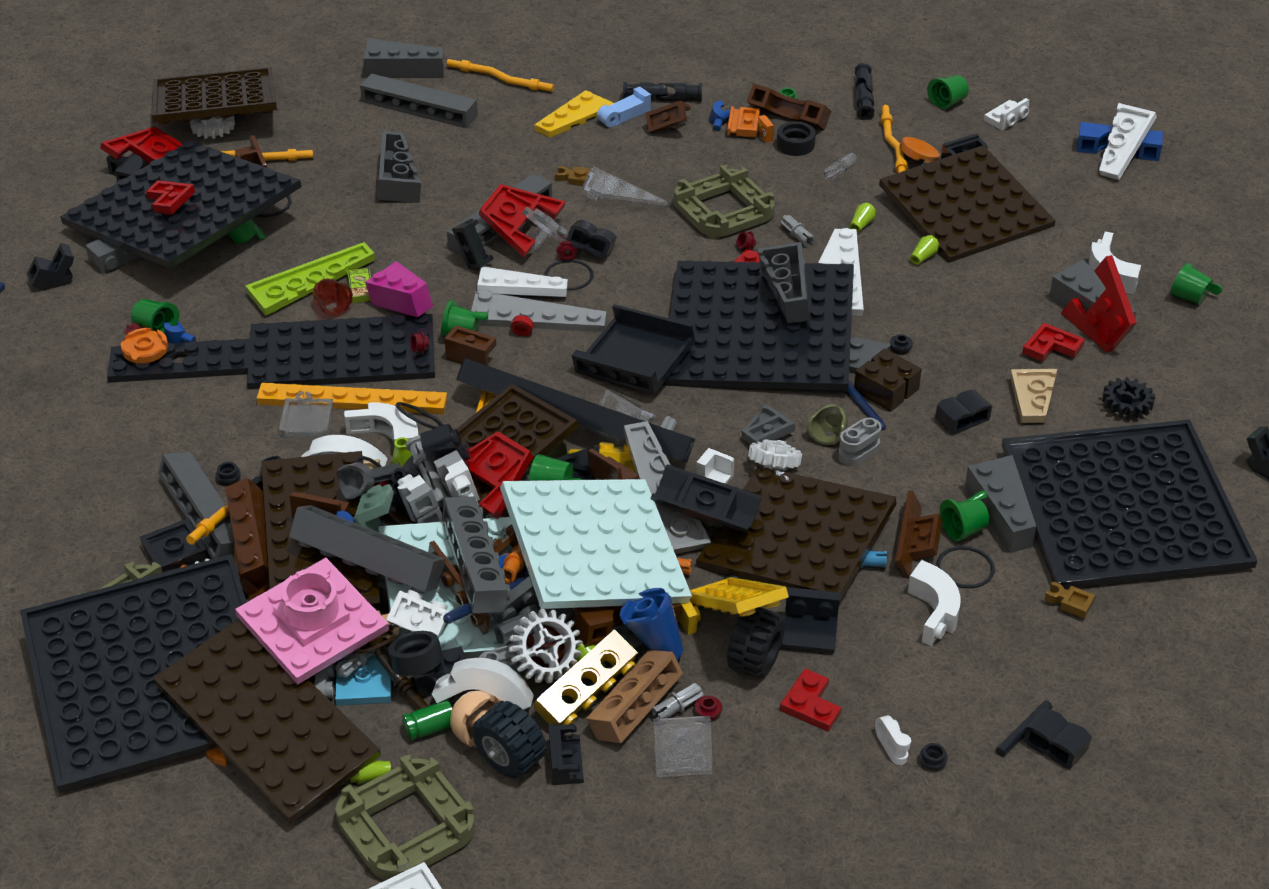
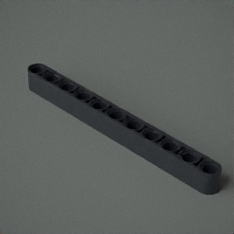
(585, 412)

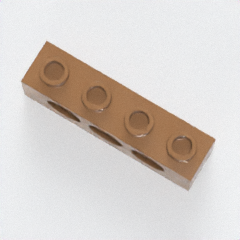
(634, 696)

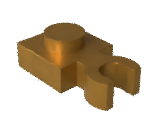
(575, 176)
(1072, 601)

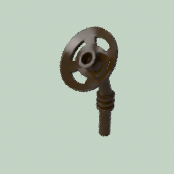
(378, 648)

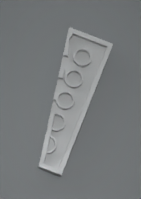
(543, 314)
(649, 463)

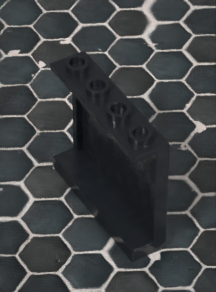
(636, 350)

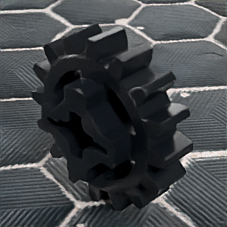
(1128, 398)

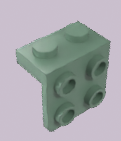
(373, 505)

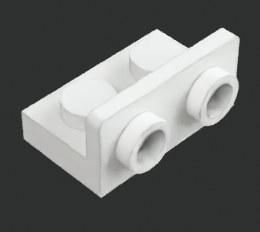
(1007, 114)
(416, 614)

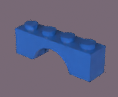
(1095, 137)

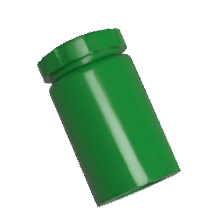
(427, 720)

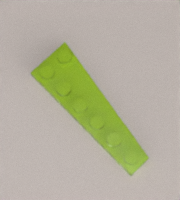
(299, 281)

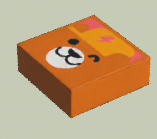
(765, 128)

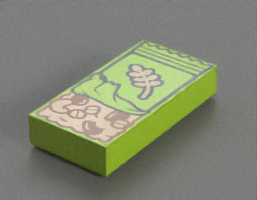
(357, 284)

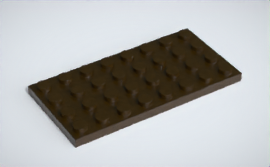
(516, 416)
(316, 477)
(265, 724)

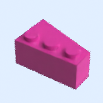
(399, 291)

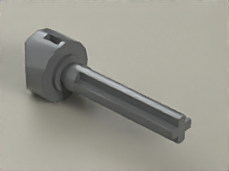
(358, 478)

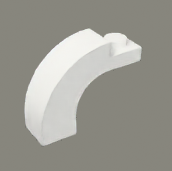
(1128, 272)
(381, 419)
(341, 443)
(942, 594)
(486, 676)

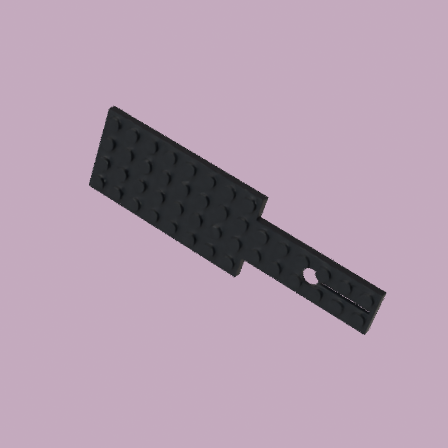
(298, 354)

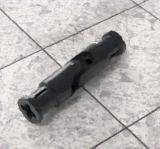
(660, 91)
(864, 91)

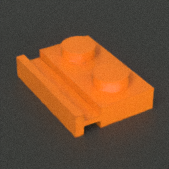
(743, 121)

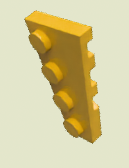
(572, 113)

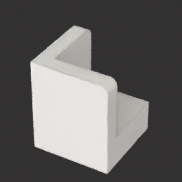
(715, 466)

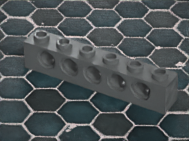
(475, 555)

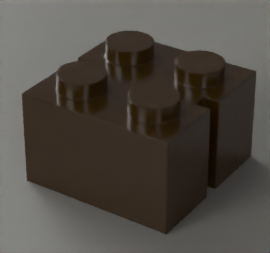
(887, 379)

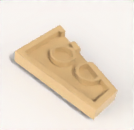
(1033, 392)

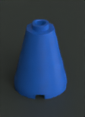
(654, 621)

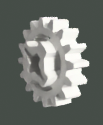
(212, 127)
(775, 454)

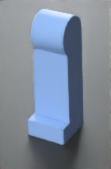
(626, 108)

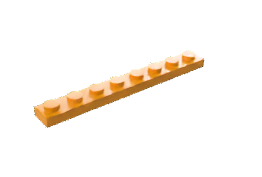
(354, 398)

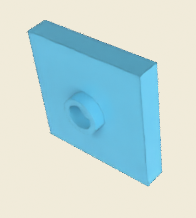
(364, 685)

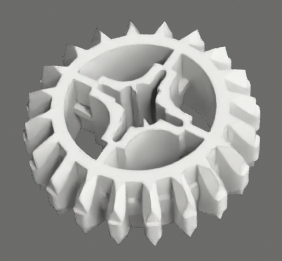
(540, 637)

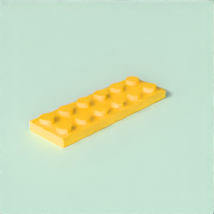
(738, 595)

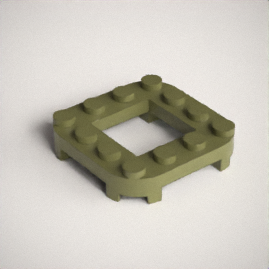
(714, 224)
(412, 775)

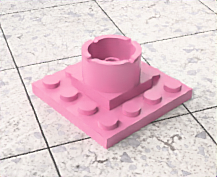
(311, 620)

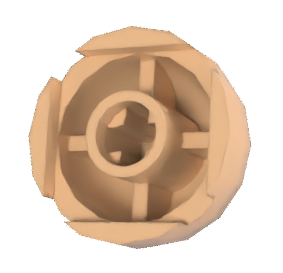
(467, 711)

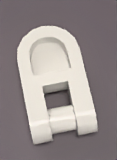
(892, 739)

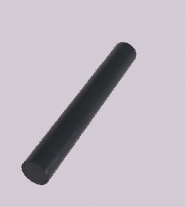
(1019, 732)

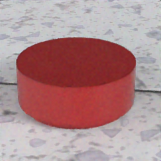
(522, 325)

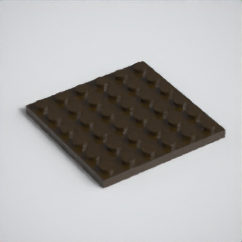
(213, 95)
(966, 203)
(802, 535)

